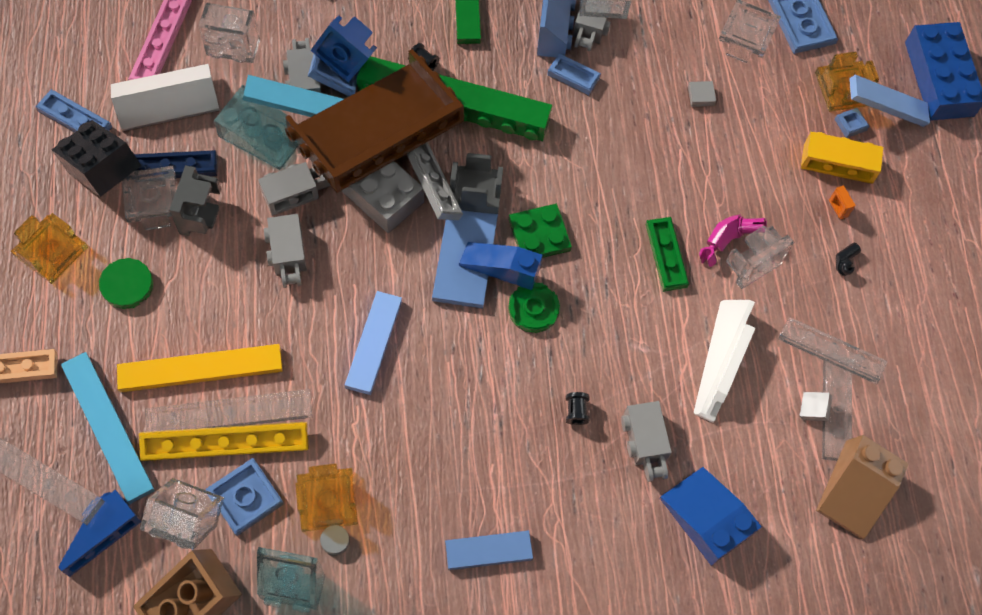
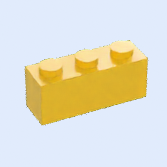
(842, 157)

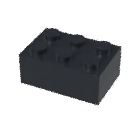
(96, 157)

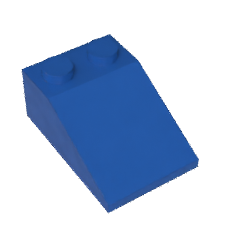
(710, 515)

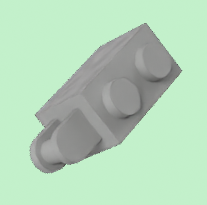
(590, 30)
(298, 66)
(291, 187)
(286, 248)
(647, 438)

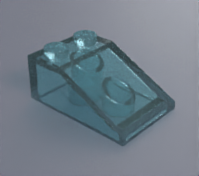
(255, 130)
(289, 579)

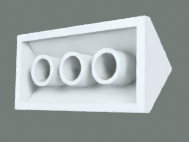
(164, 97)

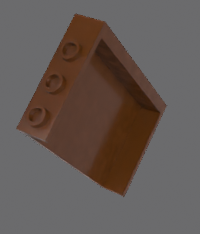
(377, 124)

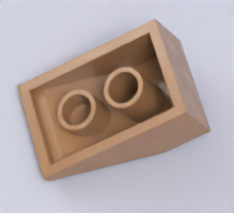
(861, 485)
(191, 588)

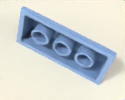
(555, 26)

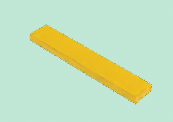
(199, 368)
(223, 441)

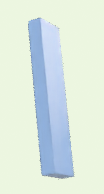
(889, 100)
(373, 343)

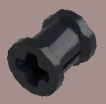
(432, 60)
(577, 408)

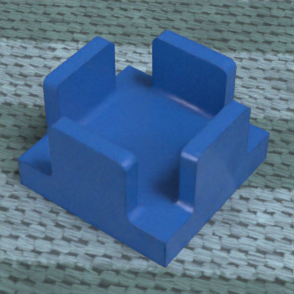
(344, 47)

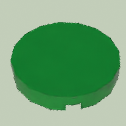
(126, 283)
(534, 309)

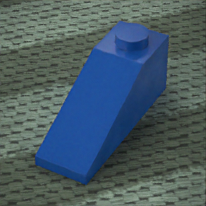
(503, 262)
(106, 527)

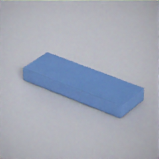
(68, 112)
(488, 550)

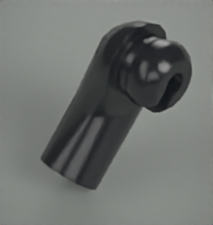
(844, 257)

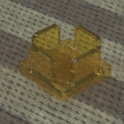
(835, 80)
(47, 246)
(326, 497)

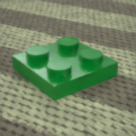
(540, 230)

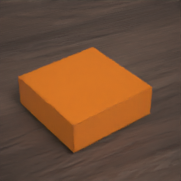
(842, 202)

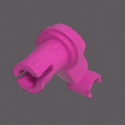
(725, 231)

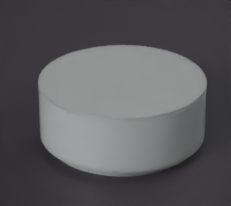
(334, 540)

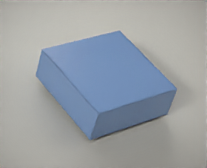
(851, 122)

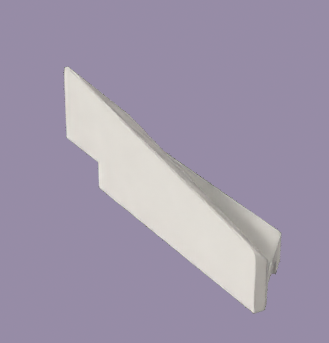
(724, 356)

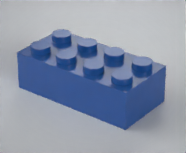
(944, 70)

